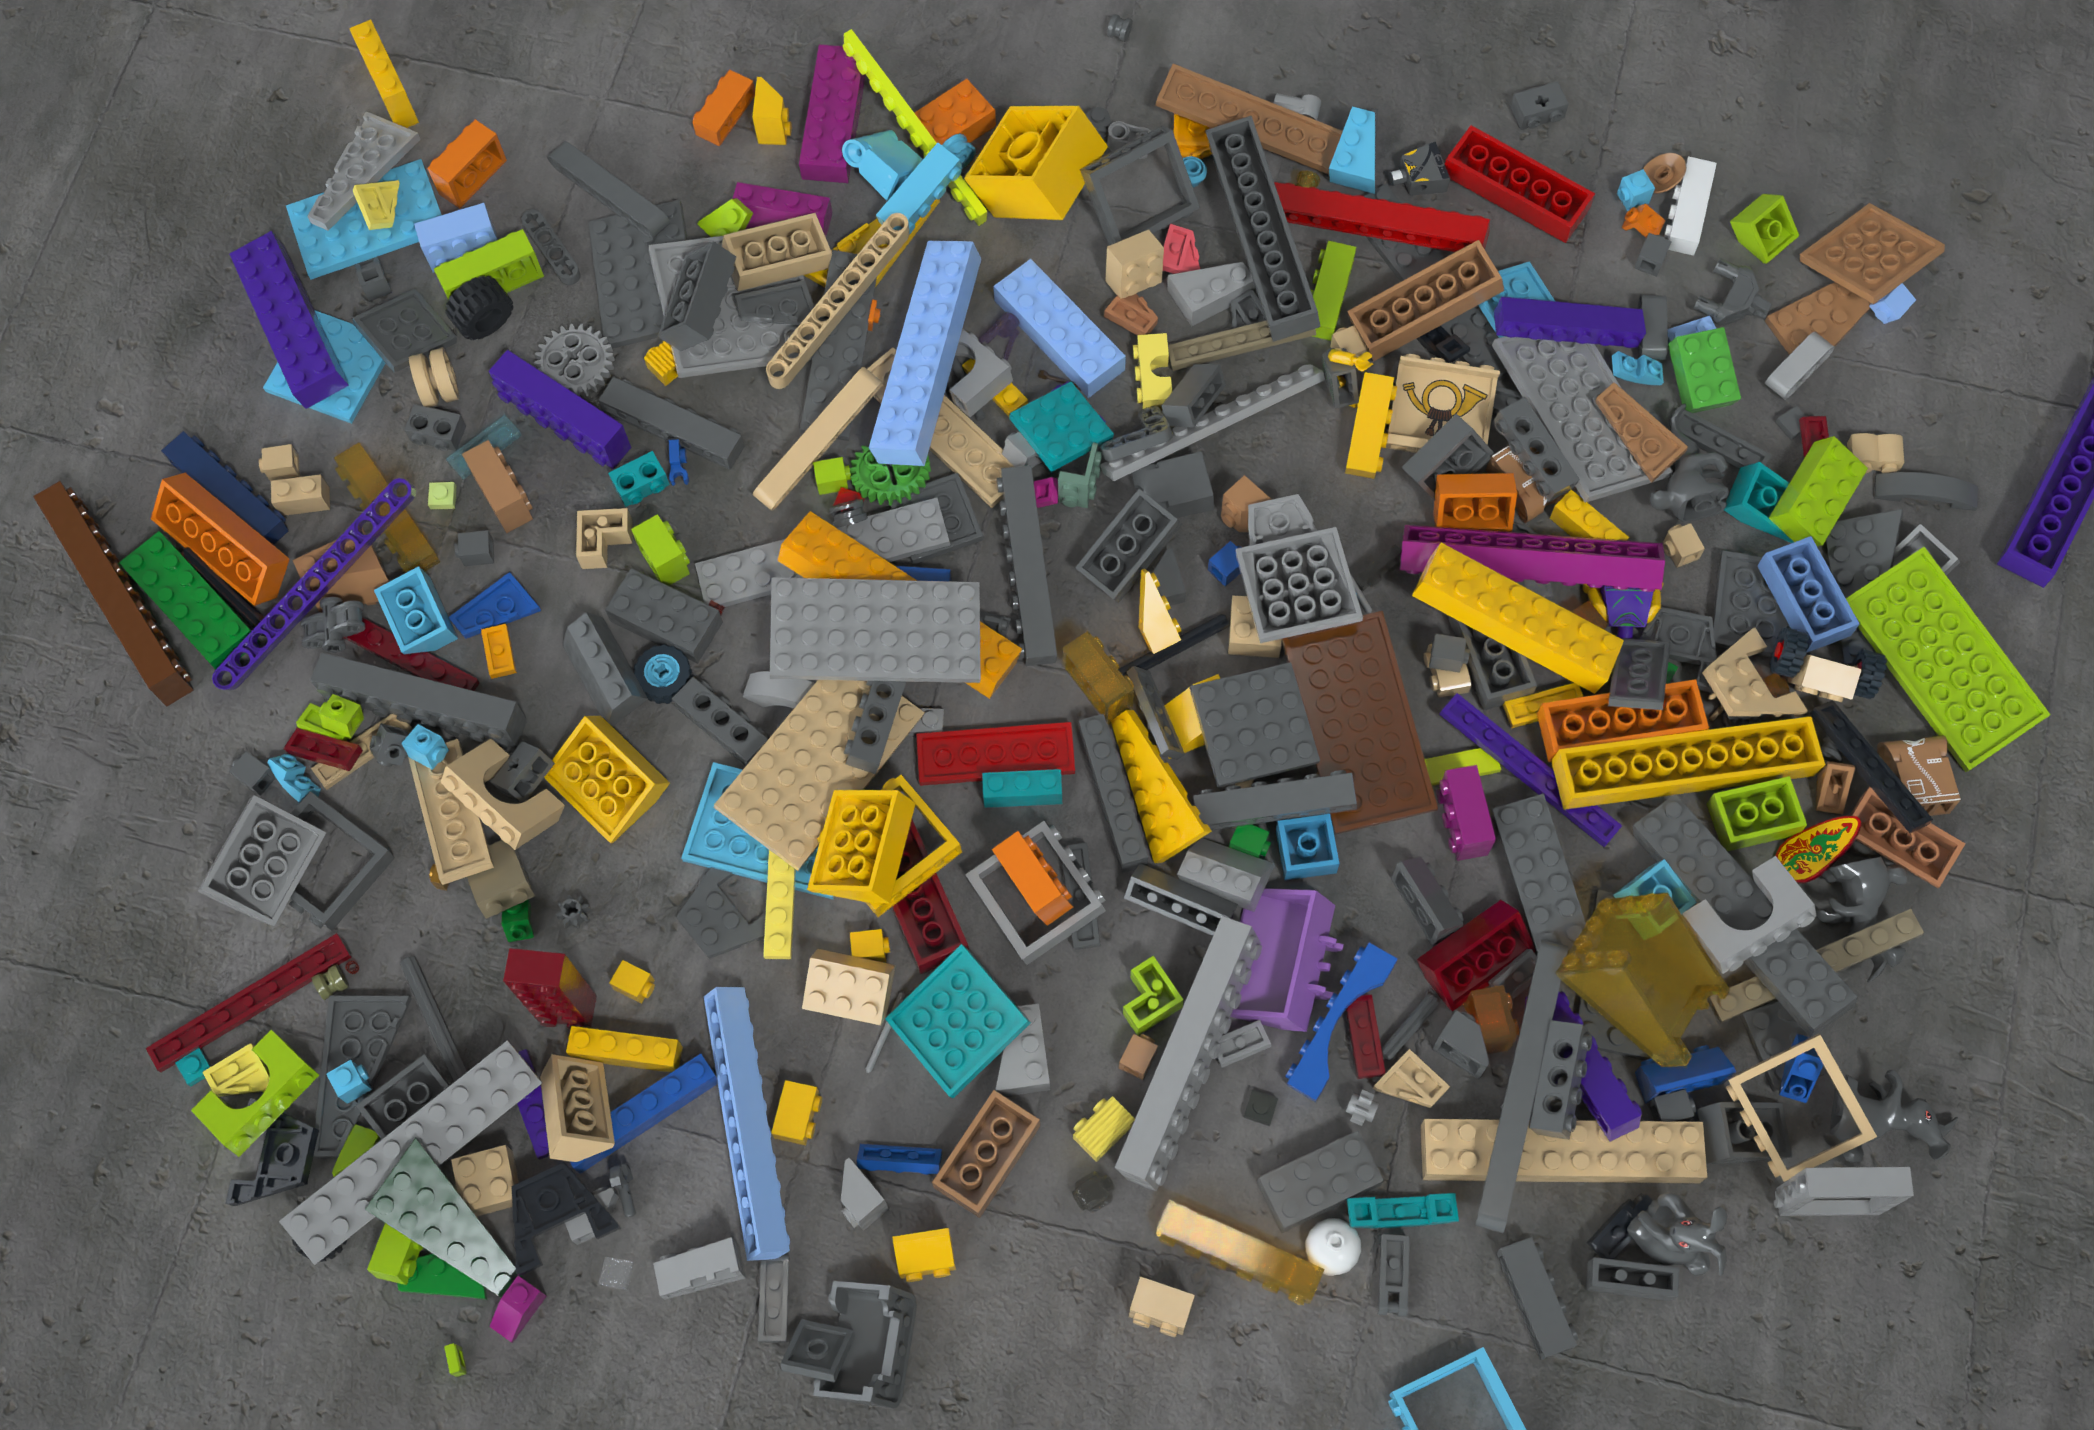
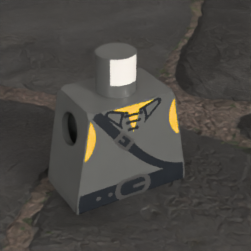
(1422, 171)

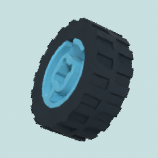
(662, 673)

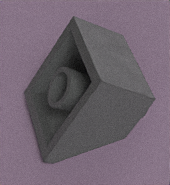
(1463, 1044)

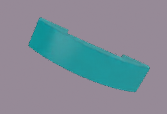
(1402, 1212)

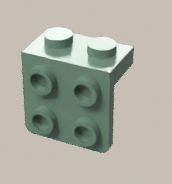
(1079, 489)

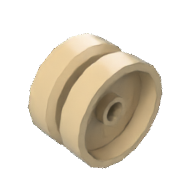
(434, 378)

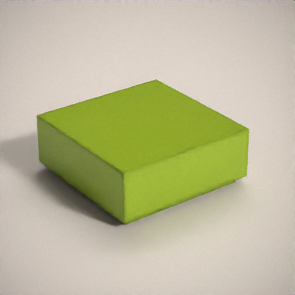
(455, 1360)

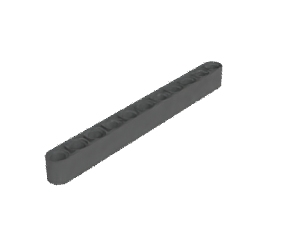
(1521, 1088)

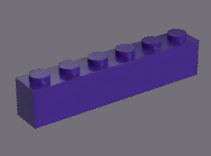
(1569, 322)
(1600, 1089)

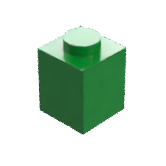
(1250, 840)

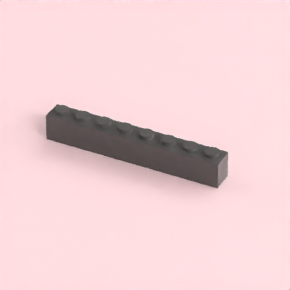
(1028, 566)

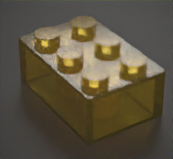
(1098, 676)

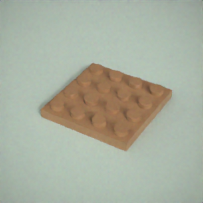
(1872, 253)

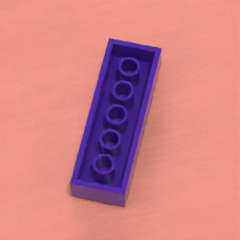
(560, 410)

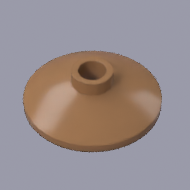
(1665, 171)

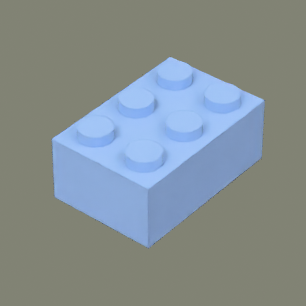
(455, 234)

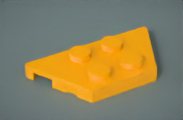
(1191, 137)

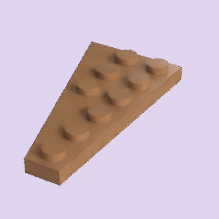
(1827, 311)

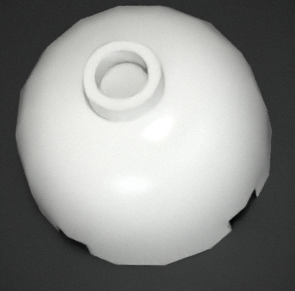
(1333, 1246)

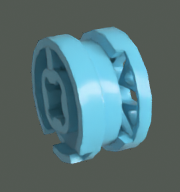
(960, 148)

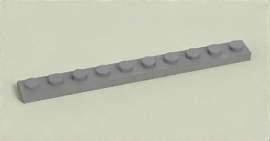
(1218, 419)

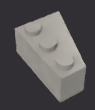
(1208, 290)
(1024, 1059)
(699, 1269)

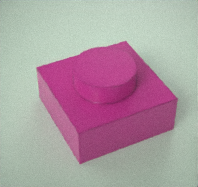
(1046, 492)

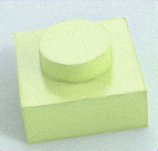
(442, 495)

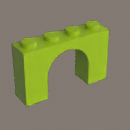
(288, 1080)

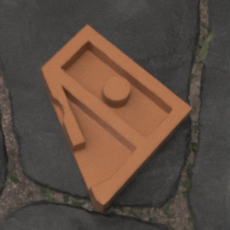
(1132, 314)

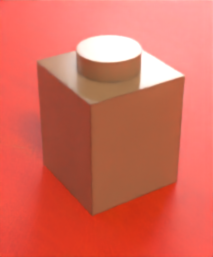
(1138, 1056)

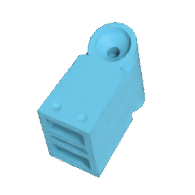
(881, 160)

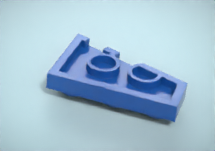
(495, 606)

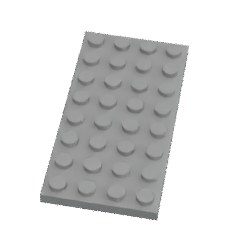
(1562, 390)
(875, 630)

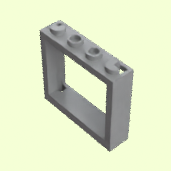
(1062, 931)
(1844, 1191)

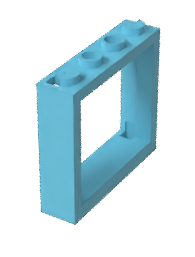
(1488, 1375)

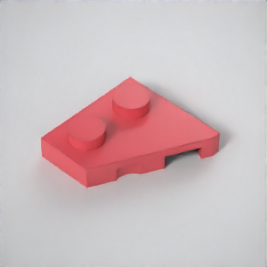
(1180, 251)

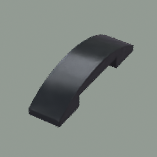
(1444, 345)

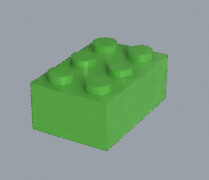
(1704, 370)

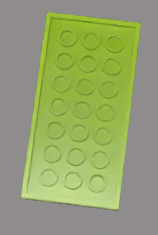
(1946, 659)

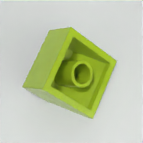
(1765, 227)

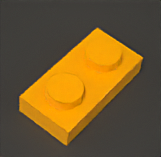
(498, 651)

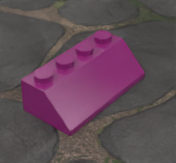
(776, 205)

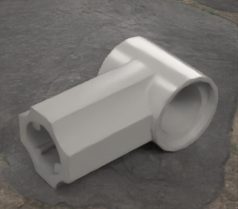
(1307, 105)

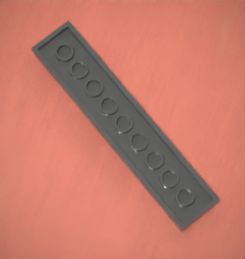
(1470, 326)

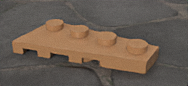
(1643, 435)

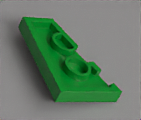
(440, 1278)

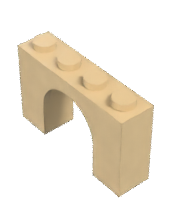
(512, 822)

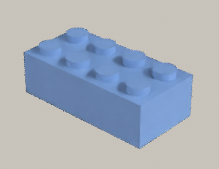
(1808, 593)

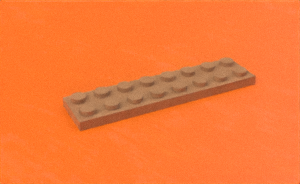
(1277, 127)

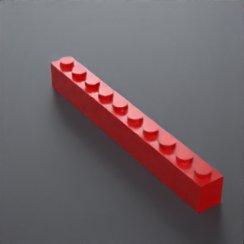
(1381, 218)

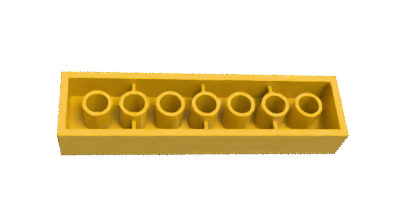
(1518, 618)

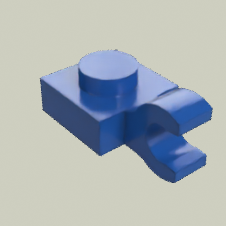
(677, 457)

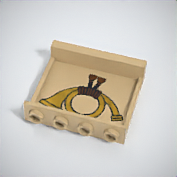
(1433, 393)

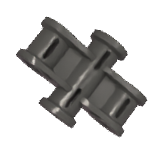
(333, 624)

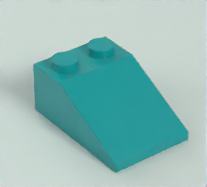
(1755, 497)

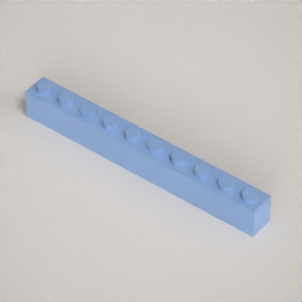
(746, 1124)

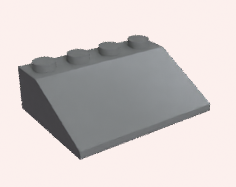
(262, 861)

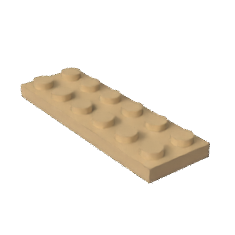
(452, 828)

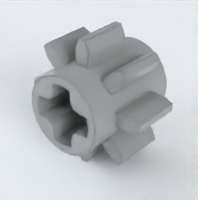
(1362, 1107)

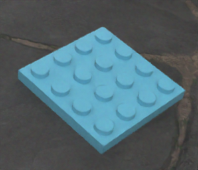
(358, 362)

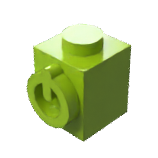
(341, 716)

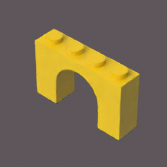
(383, 74)

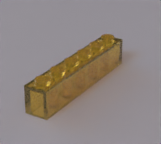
(402, 533)
(1239, 1252)

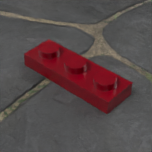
(323, 749)
(1365, 1038)

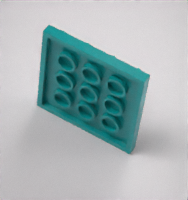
(957, 1021)

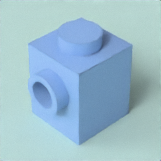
(1893, 304)

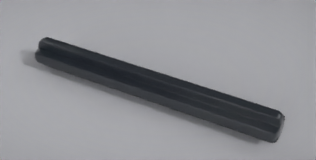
(228, 593)
(1187, 640)

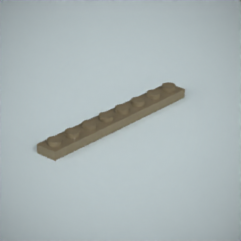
(1838, 955)

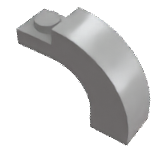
(770, 692)

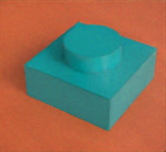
(192, 1066)

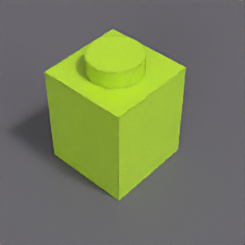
(831, 475)

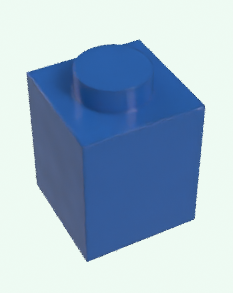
(1225, 564)

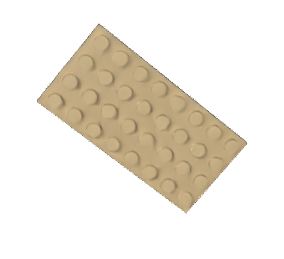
(792, 778)

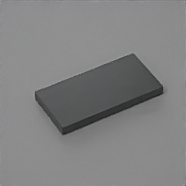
(1640, 674)

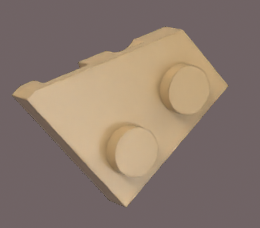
(1412, 1081)

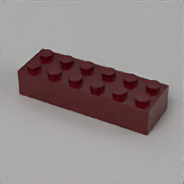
(926, 912)
(550, 988)

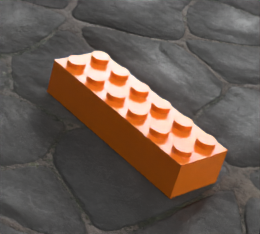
(220, 538)
(1593, 722)

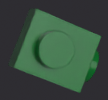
(517, 922)

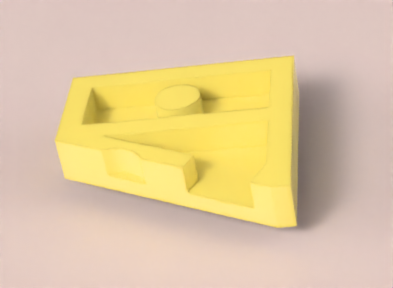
(377, 203)
(238, 1074)

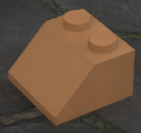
(1236, 502)

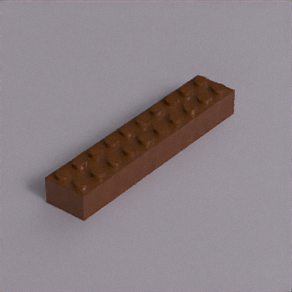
(114, 593)

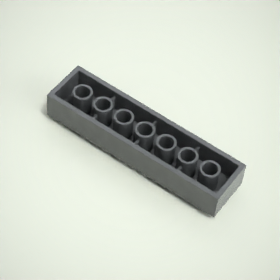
(420, 700)

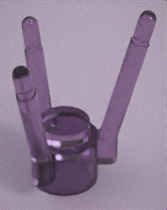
(1004, 327)

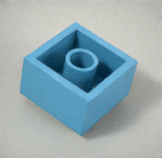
(1307, 847)

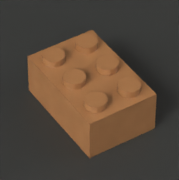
(499, 485)

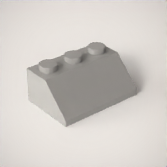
(1226, 873)

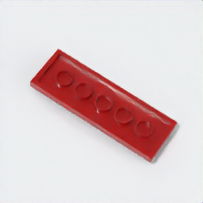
(968, 753)

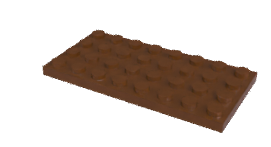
(1362, 720)

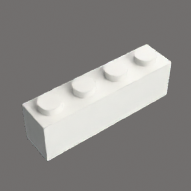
(1690, 206)

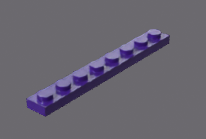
(1525, 766)

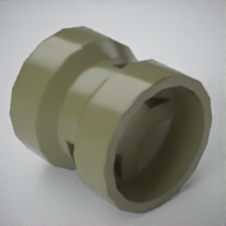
(330, 982)

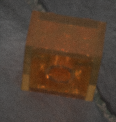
(1493, 1014)

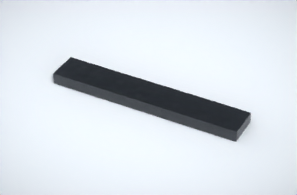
(1871, 766)

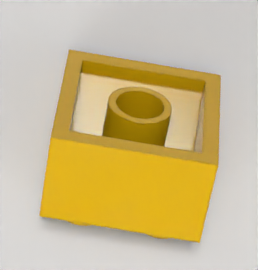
(770, 115)
(924, 1254)

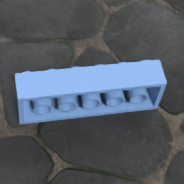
(1060, 328)

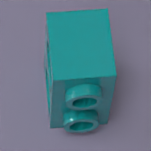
(636, 473)

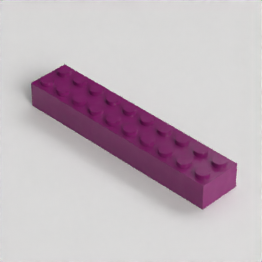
(1543, 556)

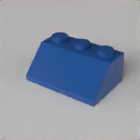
(1704, 1070)

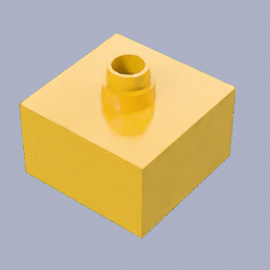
(1035, 162)

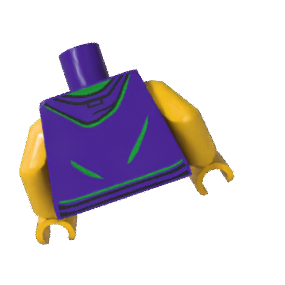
(1625, 607)

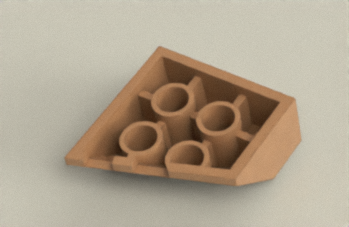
(356, 583)

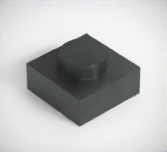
(1261, 1108)

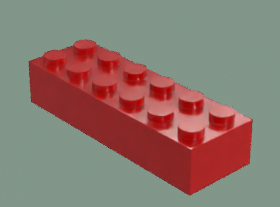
(1518, 184)

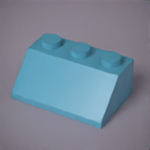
(415, 613)

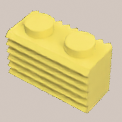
(1103, 1127)

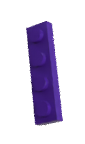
(533, 1115)

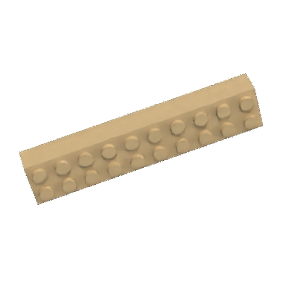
(1647, 1155)

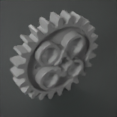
(576, 359)

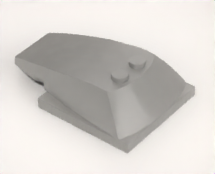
(1294, 572)

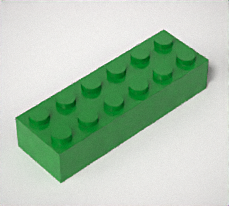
(186, 599)

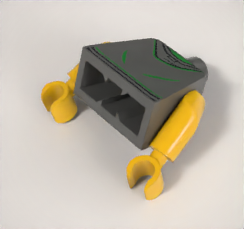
(1341, 375)

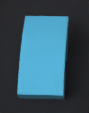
(1640, 370)
(290, 775)

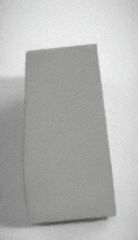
(1799, 365)

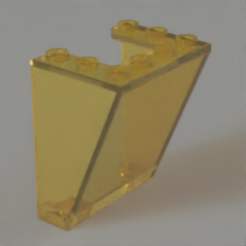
(1643, 972)

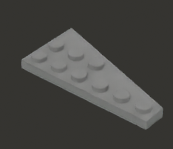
(366, 160)

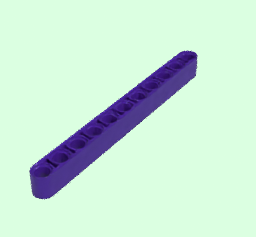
(302, 587)

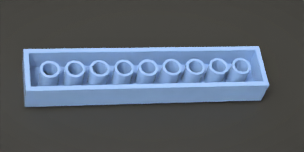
(925, 353)

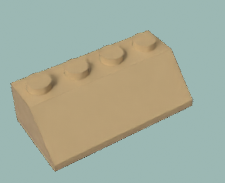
(576, 1108)

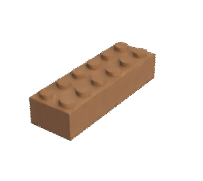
(1426, 300)

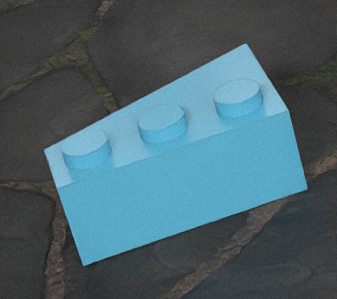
(1355, 154)

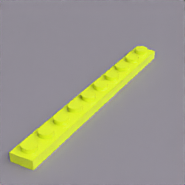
(907, 119)

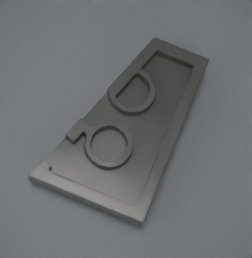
(776, 305)

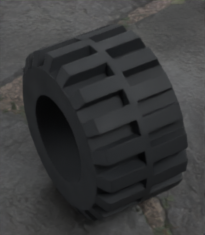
(479, 307)

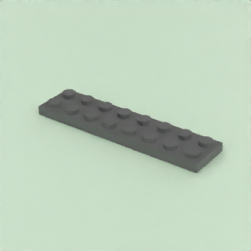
(842, 350)

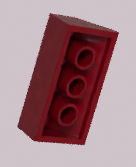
(1475, 953)

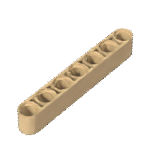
(817, 438)

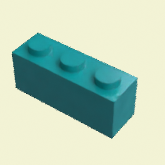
(1022, 788)

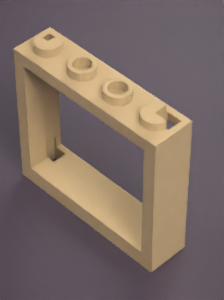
(1764, 1141)

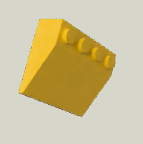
(605, 777)
(862, 845)

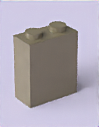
(502, 885)

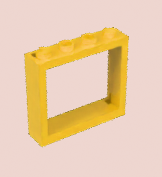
(930, 864)

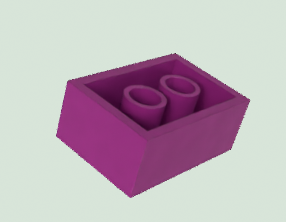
(1466, 813)

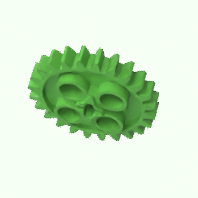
(875, 481)

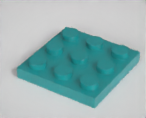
(1061, 426)

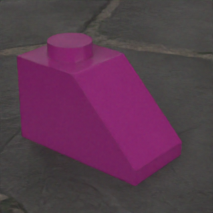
(516, 1308)

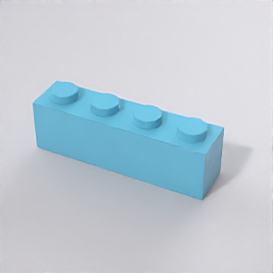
(923, 187)

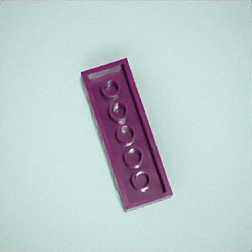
(831, 116)

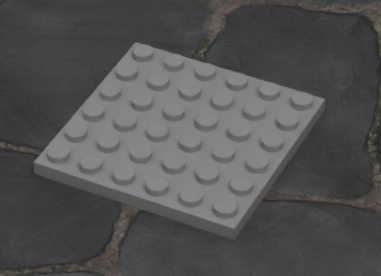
(734, 342)

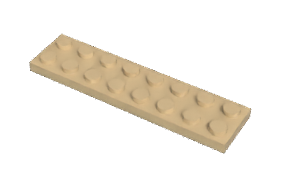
(958, 442)

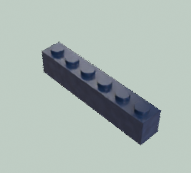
(204, 467)

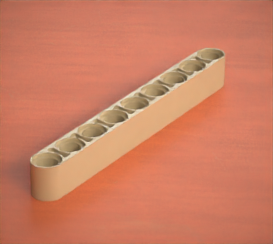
(837, 311)

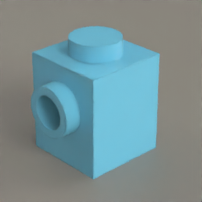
(1635, 190)
(425, 747)
(349, 1081)

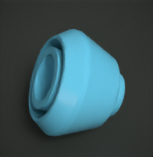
(1196, 170)

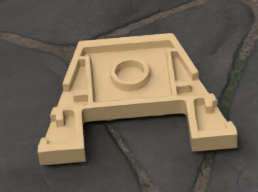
(1740, 685)

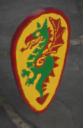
(1818, 847)

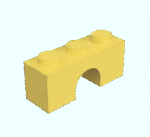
(1151, 354)

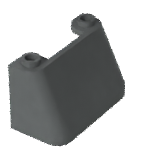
(881, 1348)

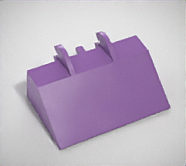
(1287, 973)

